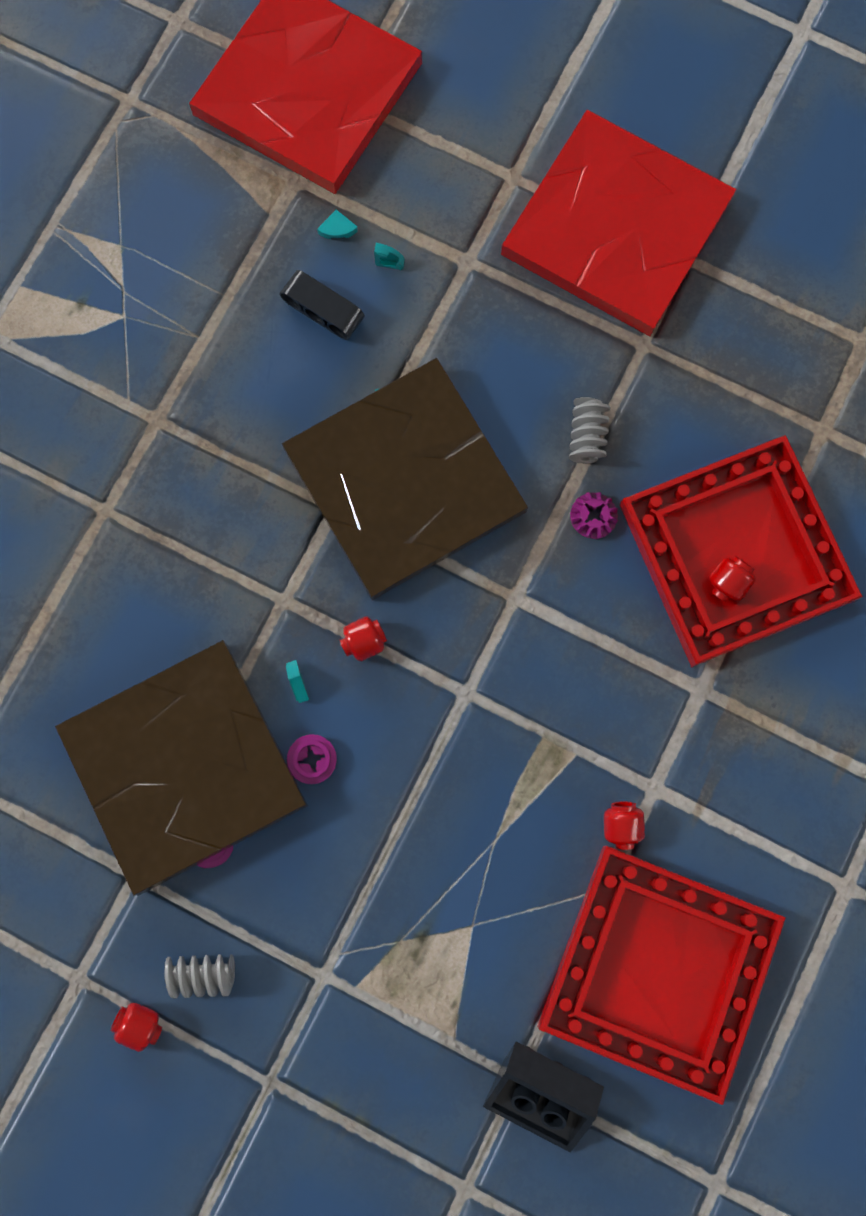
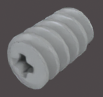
(588, 430)
(198, 977)

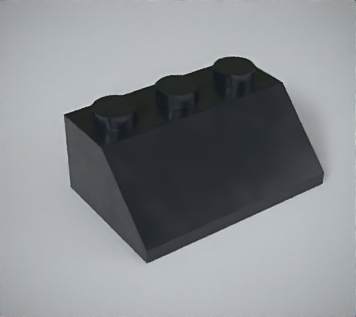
(544, 1097)

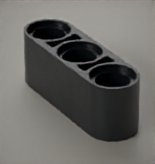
(322, 305)

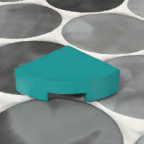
(337, 227)
(388, 257)
(296, 681)

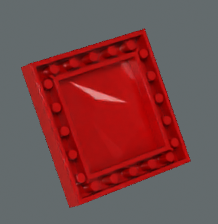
(307, 86)
(617, 222)
(749, 509)
(662, 974)

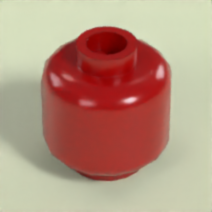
(732, 579)
(363, 638)
(624, 825)
(136, 1027)

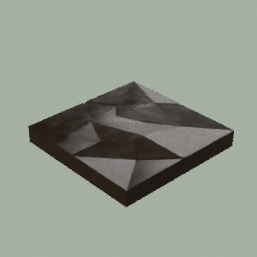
(404, 478)
(180, 767)

